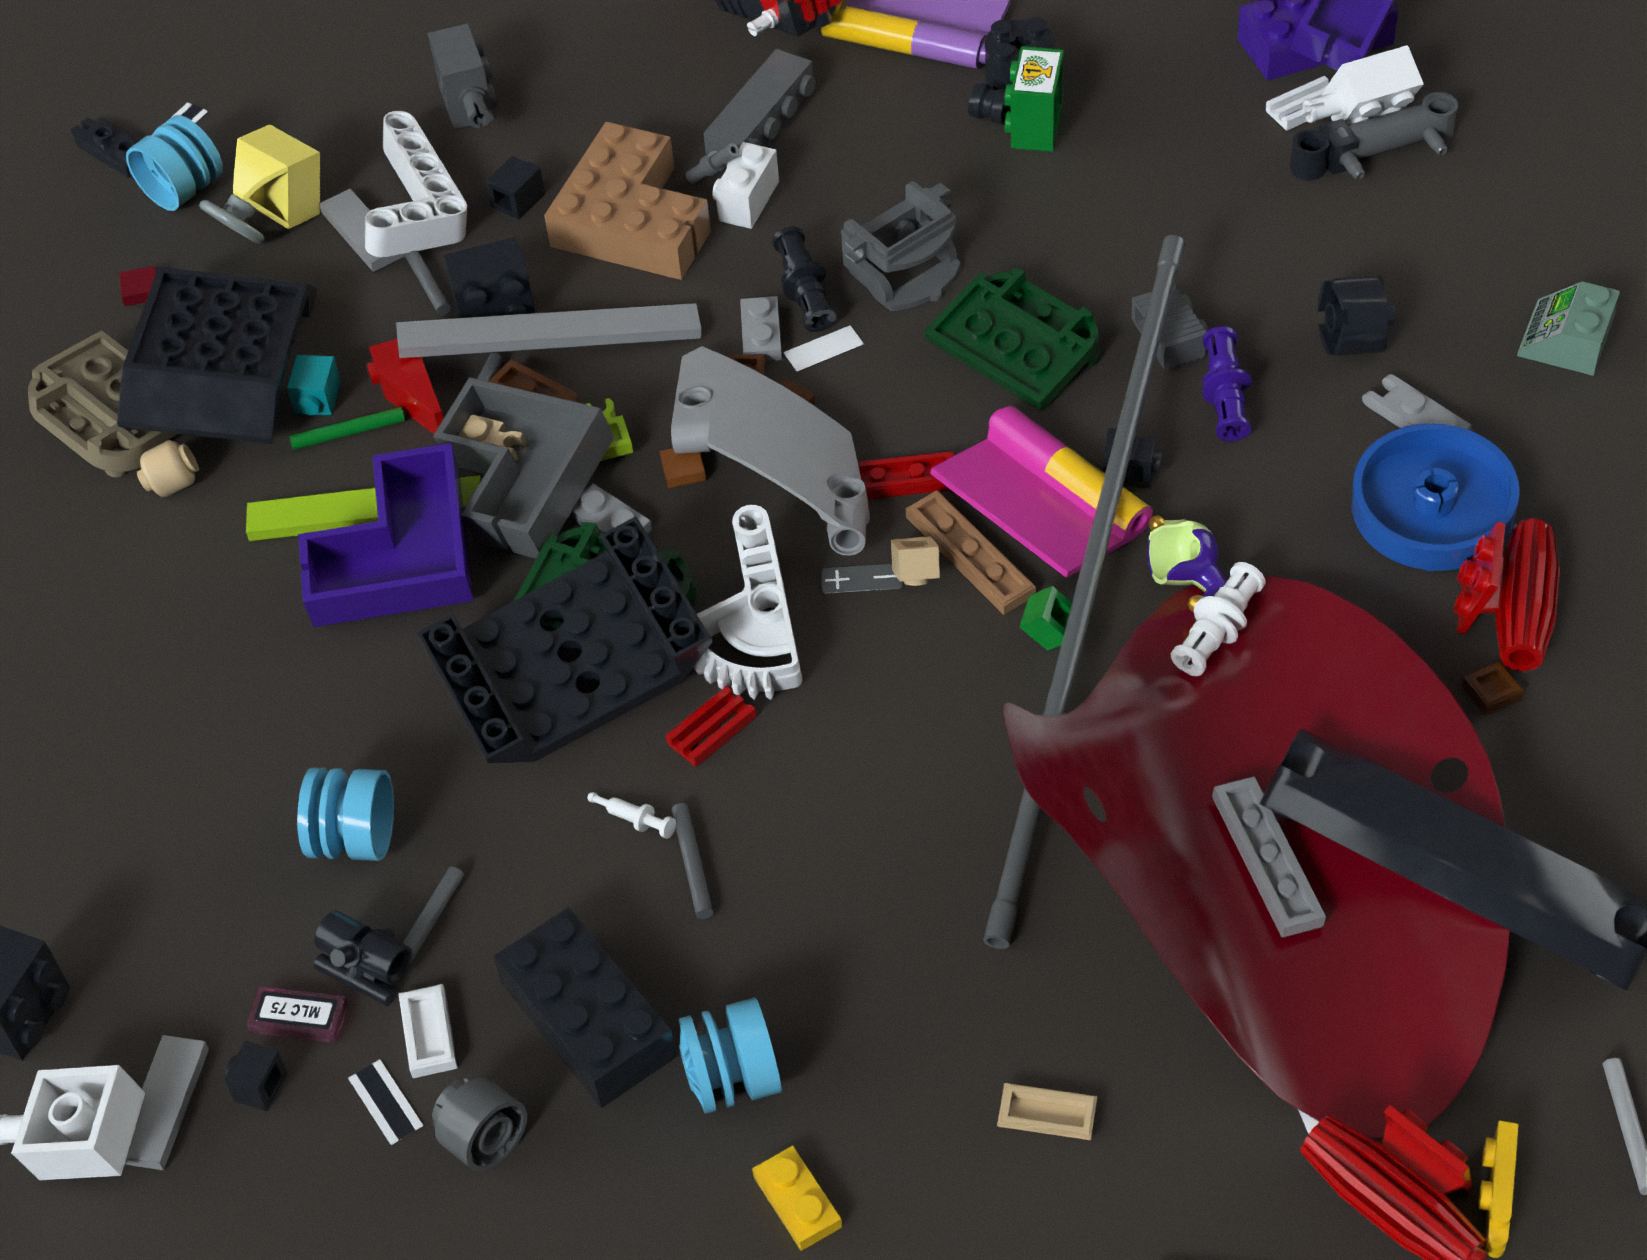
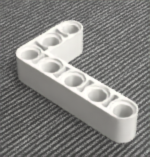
(437, 209)

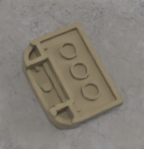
(79, 403)

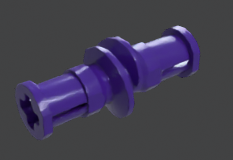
(1226, 384)

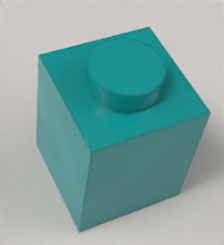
(314, 385)

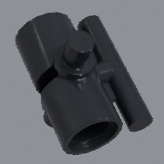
(361, 956)

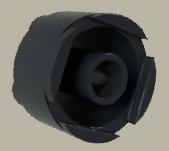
(1004, 45)
(1355, 315)

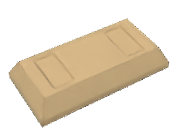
(1047, 1111)

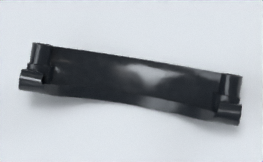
(1462, 857)

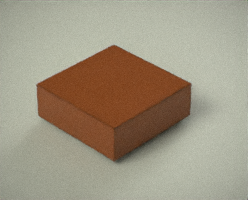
(682, 468)

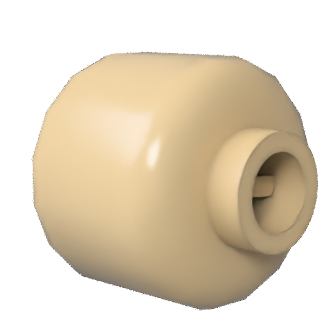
(167, 468)

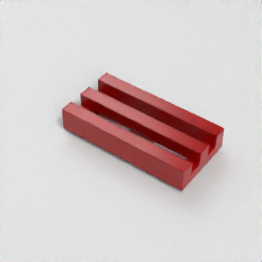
(706, 721)

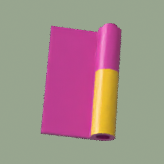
(1038, 490)

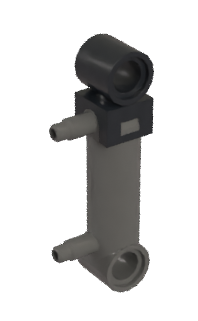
(1342, 145)

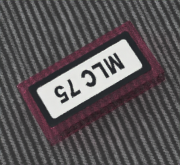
(297, 1014)

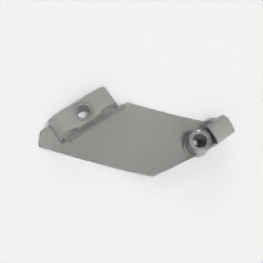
(774, 434)

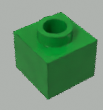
(1046, 617)

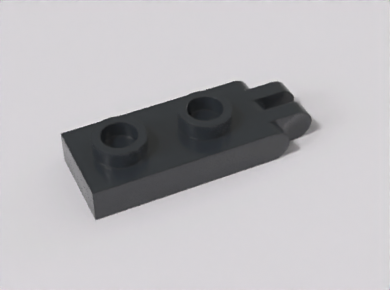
(104, 143)

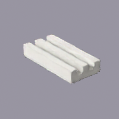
(1293, 101)

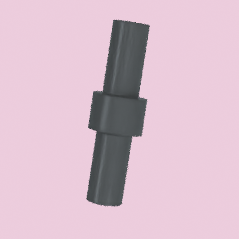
(712, 163)

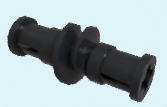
(803, 279)

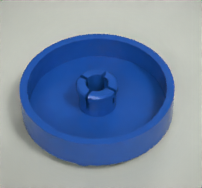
(1432, 495)

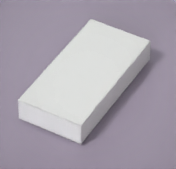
(427, 1031)

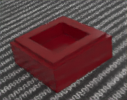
(136, 285)

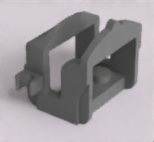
(901, 241)

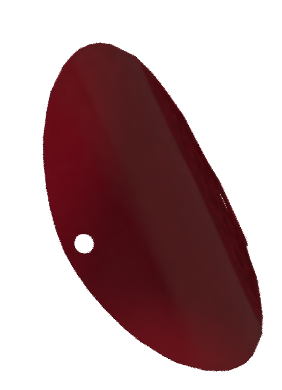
(1398, 979)

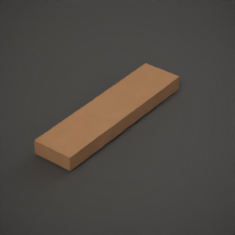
(971, 552)

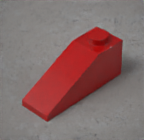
(405, 384)

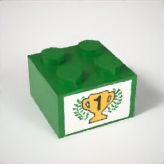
(1035, 98)

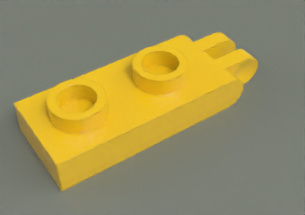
(1497, 1193)

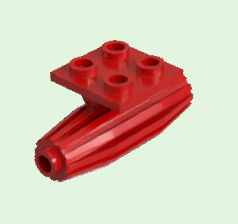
(1515, 587)
(1400, 1183)

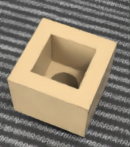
(915, 560)

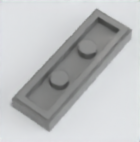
(347, 216)
(165, 1100)

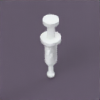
(642, 816)

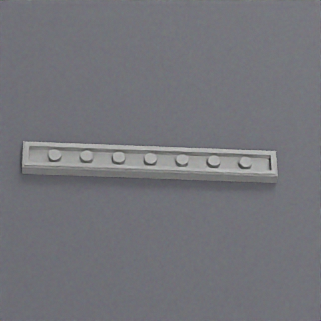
(547, 330)

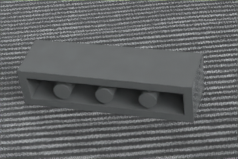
(763, 103)

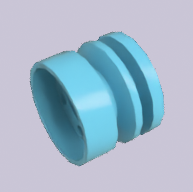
(174, 162)
(345, 813)
(729, 1055)

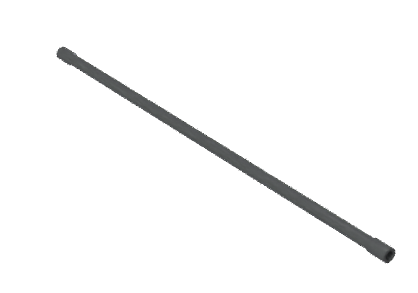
(1004, 909)

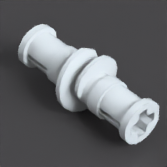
(1218, 619)

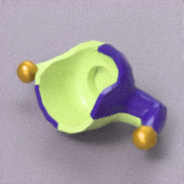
(1184, 555)

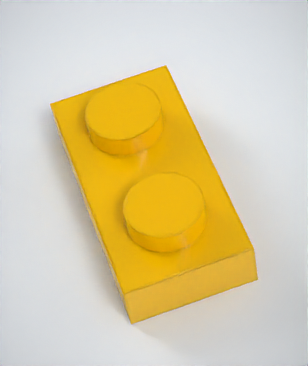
(797, 1198)

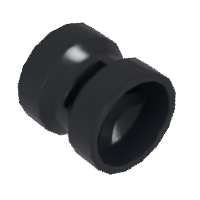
(988, 103)

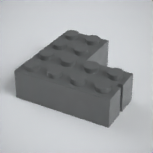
(533, 497)

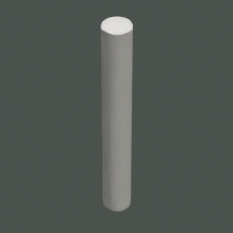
(1628, 1120)

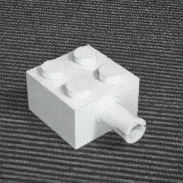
(1368, 88)
(75, 1123)

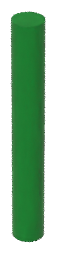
(347, 428)

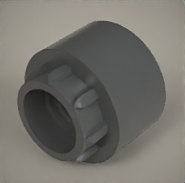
(478, 1122)

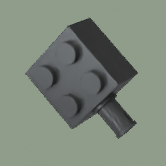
(463, 76)

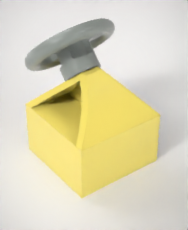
(270, 177)

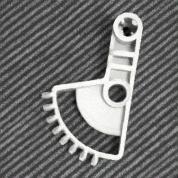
(743, 616)

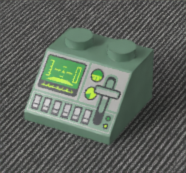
(1571, 327)

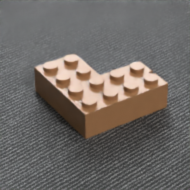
(620, 212)

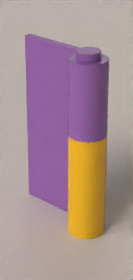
(922, 28)

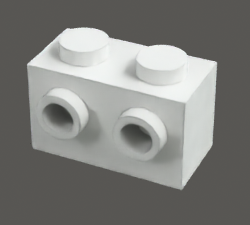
(746, 185)

